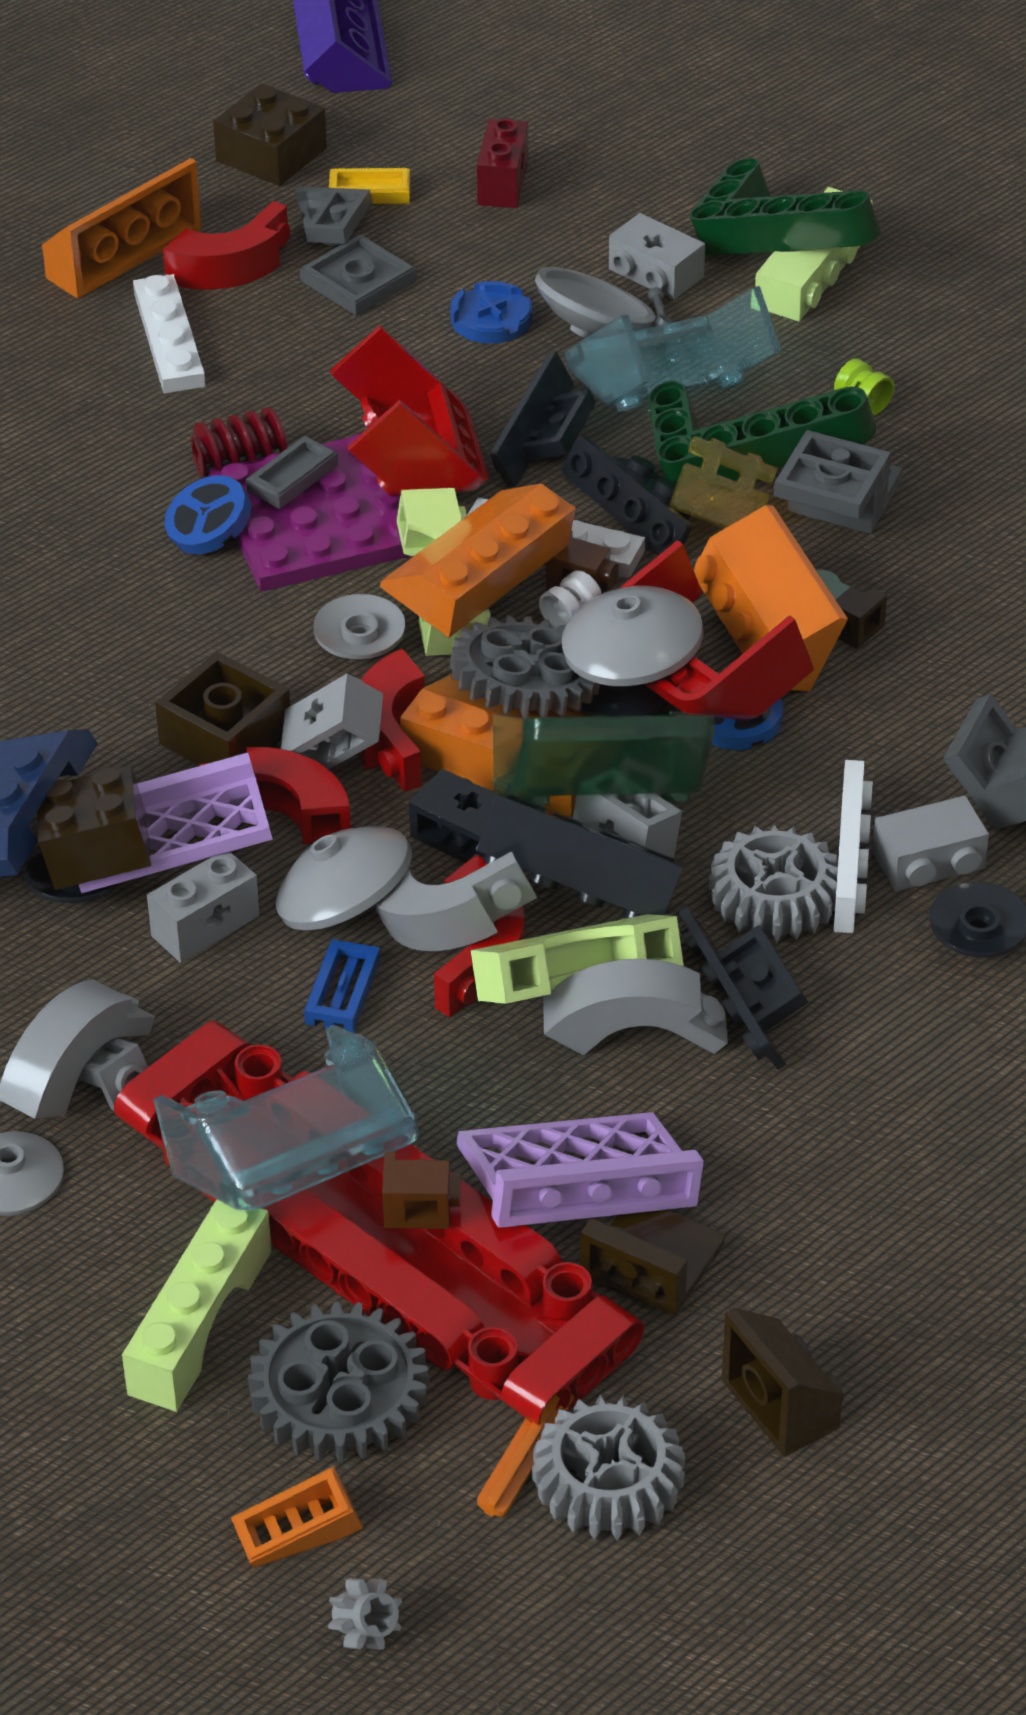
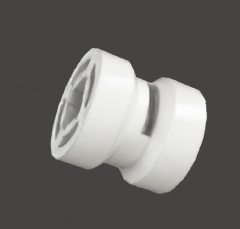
(563, 602)

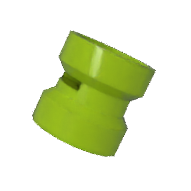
(876, 385)

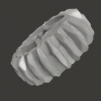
(774, 882)
(616, 1484)

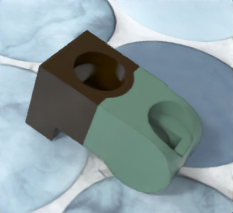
(864, 610)

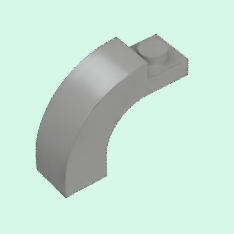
(457, 911)
(630, 995)
(60, 1043)

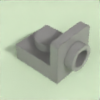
(113, 1067)

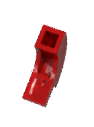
(231, 257)
(395, 752)
(300, 791)

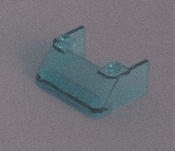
(718, 347)
(291, 1134)

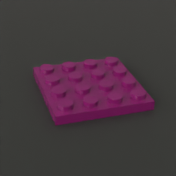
(325, 530)

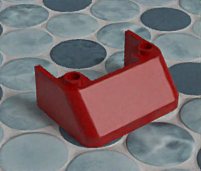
(415, 424)
(748, 683)

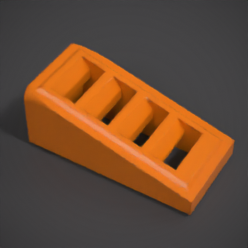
(306, 1495)

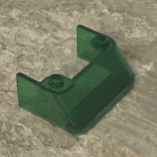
(601, 755)

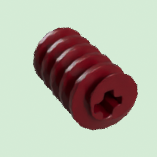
(236, 439)

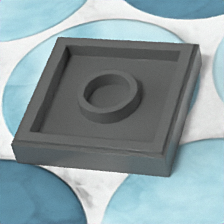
(358, 274)

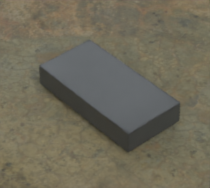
(292, 472)

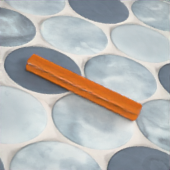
(515, 1464)

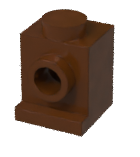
(582, 557)
(418, 1193)

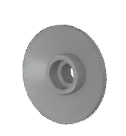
(359, 626)
(28, 1172)

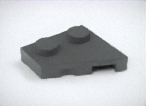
(331, 213)

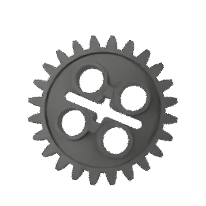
(519, 667)
(378, 1381)

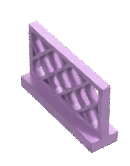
(186, 805)
(573, 1188)

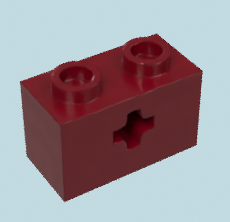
(502, 163)

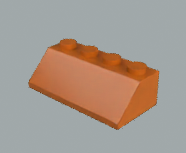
(124, 231)
(483, 557)
(759, 578)

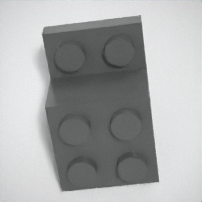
(838, 481)
(991, 762)

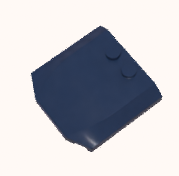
(26, 774)

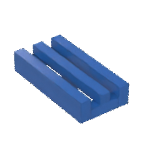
(334, 1014)

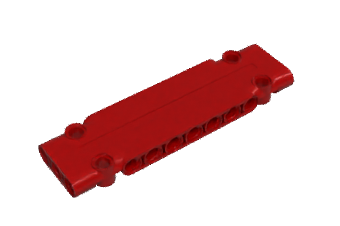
(470, 1292)

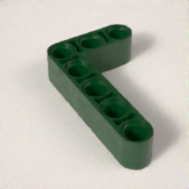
(744, 218)
(767, 433)

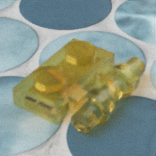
(714, 497)

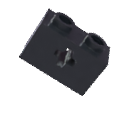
(450, 815)

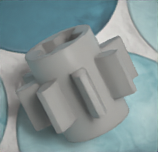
(365, 1613)

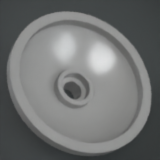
(589, 301)
(632, 636)
(342, 876)

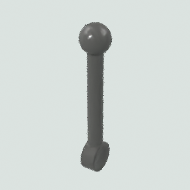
(656, 296)

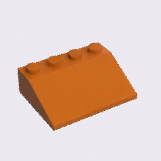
(458, 735)

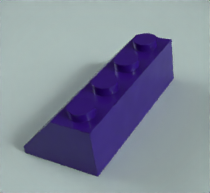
(343, 44)

